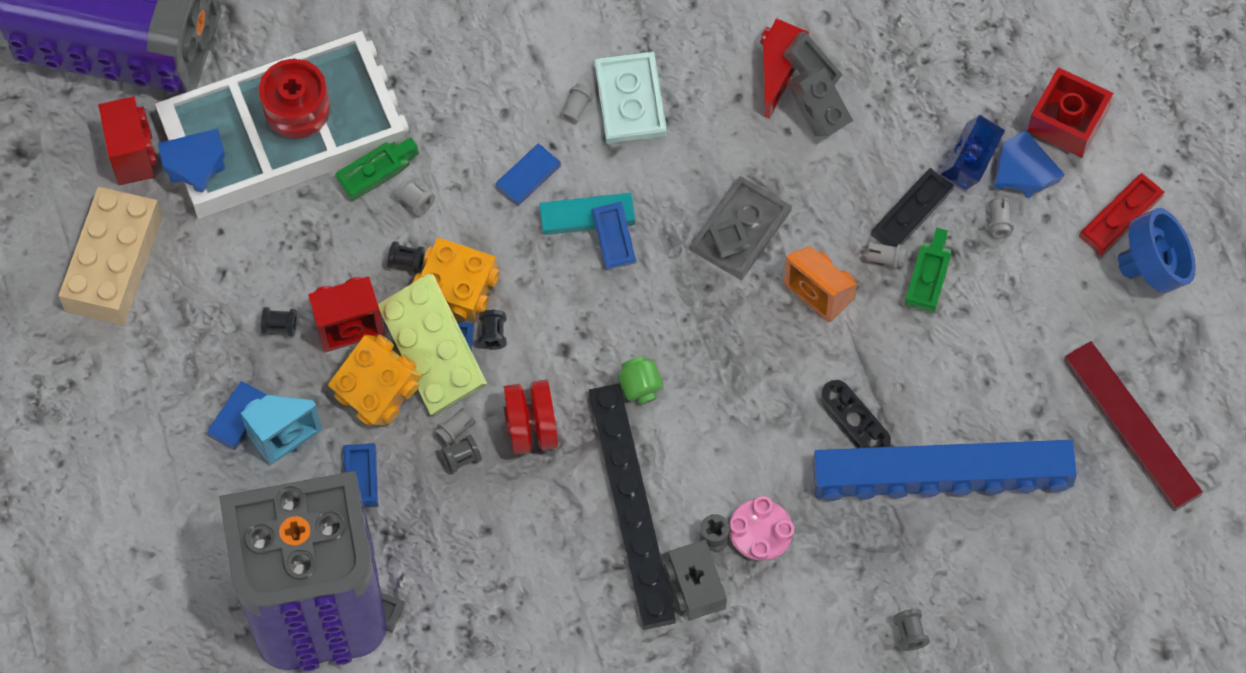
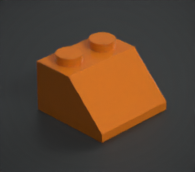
(819, 282)

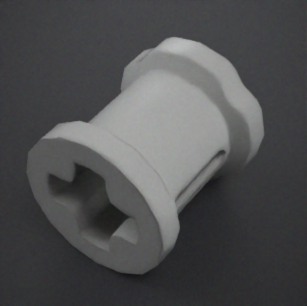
(414, 196)

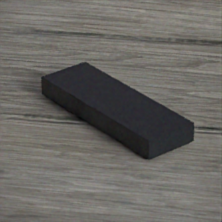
(912, 209)

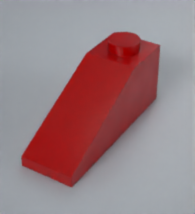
(776, 67)

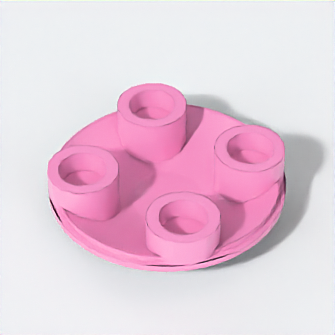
(761, 529)

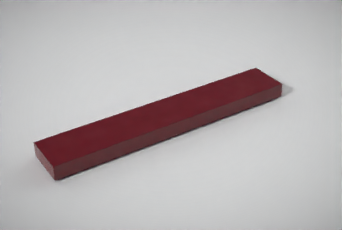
(1133, 426)

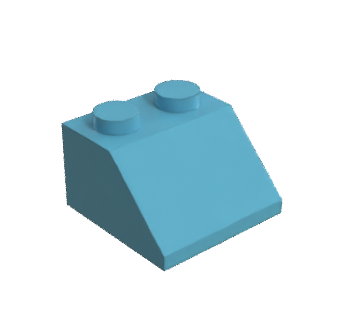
(280, 424)

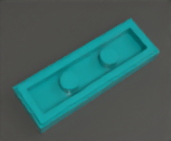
(576, 214)

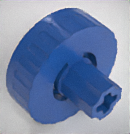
(1158, 252)

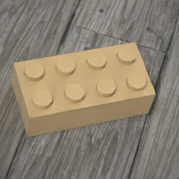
(110, 256)

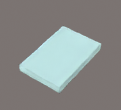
(630, 97)

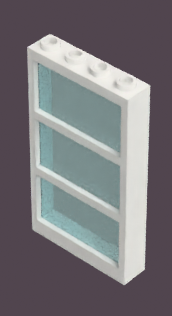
(262, 160)

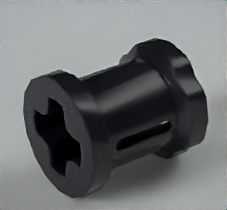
(406, 257)
(278, 321)
(492, 329)

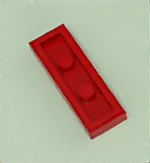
(1115, 219)

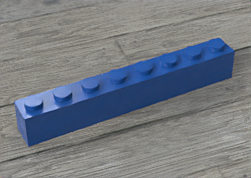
(944, 469)

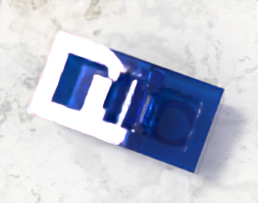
(972, 152)

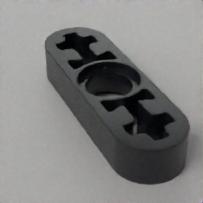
(848, 396)

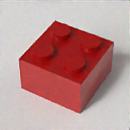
(1070, 112)
(128, 140)
(346, 313)

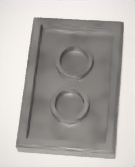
(760, 217)

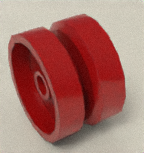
(294, 98)
(528, 417)

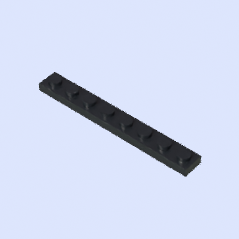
(632, 507)

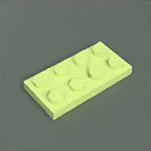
(433, 340)

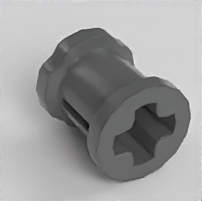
(461, 453)
(716, 524)
(911, 630)

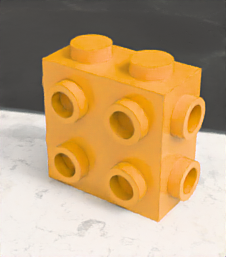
(462, 276)
(375, 380)

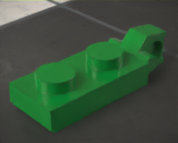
(376, 167)
(929, 273)

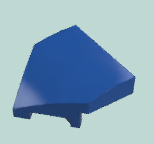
(193, 158)
(1025, 166)

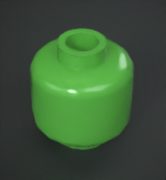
(640, 380)

